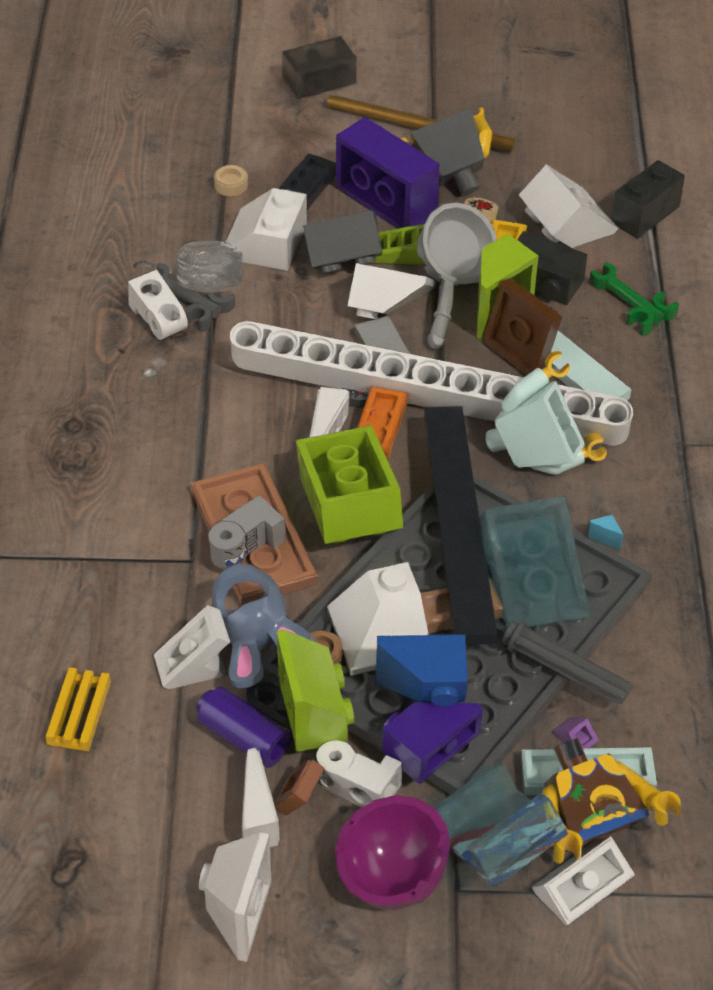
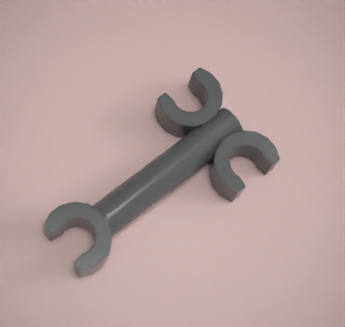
(199, 306)

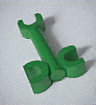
(642, 309)

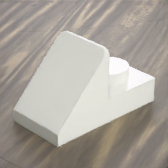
(194, 651)

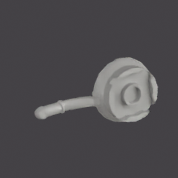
(452, 255)

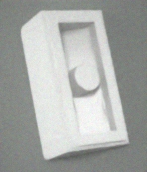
(585, 881)

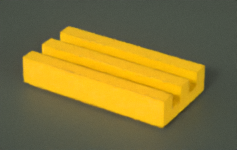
(85, 681)

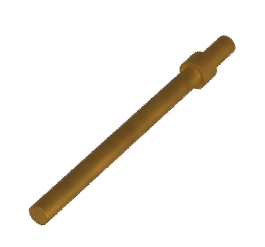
(402, 118)

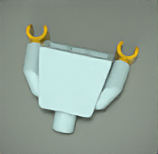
(540, 427)

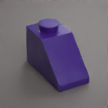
(430, 735)

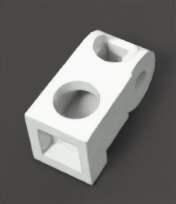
(158, 306)
(357, 776)

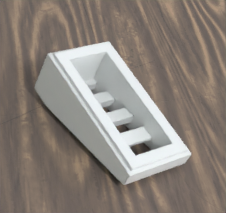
(330, 411)
(258, 805)

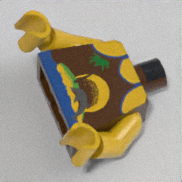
(600, 798)

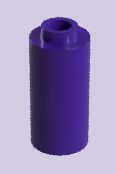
(243, 725)

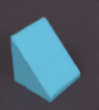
(606, 531)

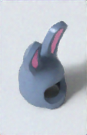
(253, 624)

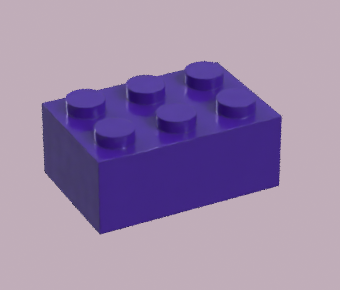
(386, 174)

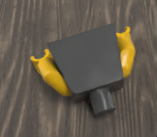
(457, 145)

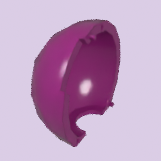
(393, 852)

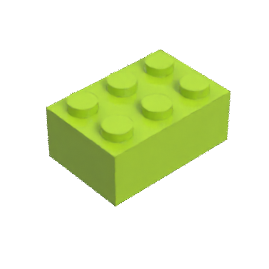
(349, 484)

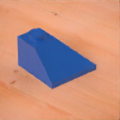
(423, 667)

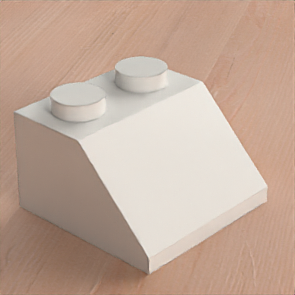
(565, 209)
(270, 228)

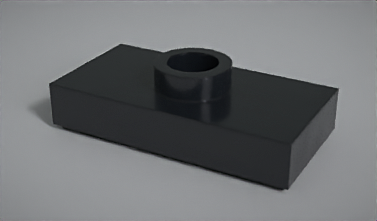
(310, 177)

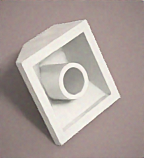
(385, 290)
(376, 605)
(238, 889)

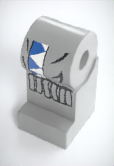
(245, 532)

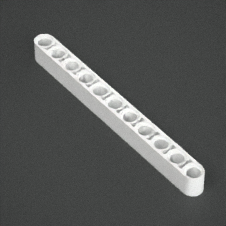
(412, 372)

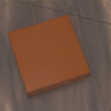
(298, 787)

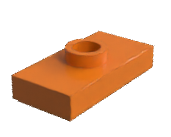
(385, 413)

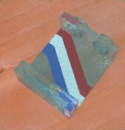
(499, 826)

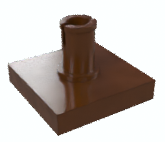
(521, 327)

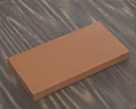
(287, 562)

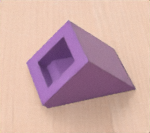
(577, 728)

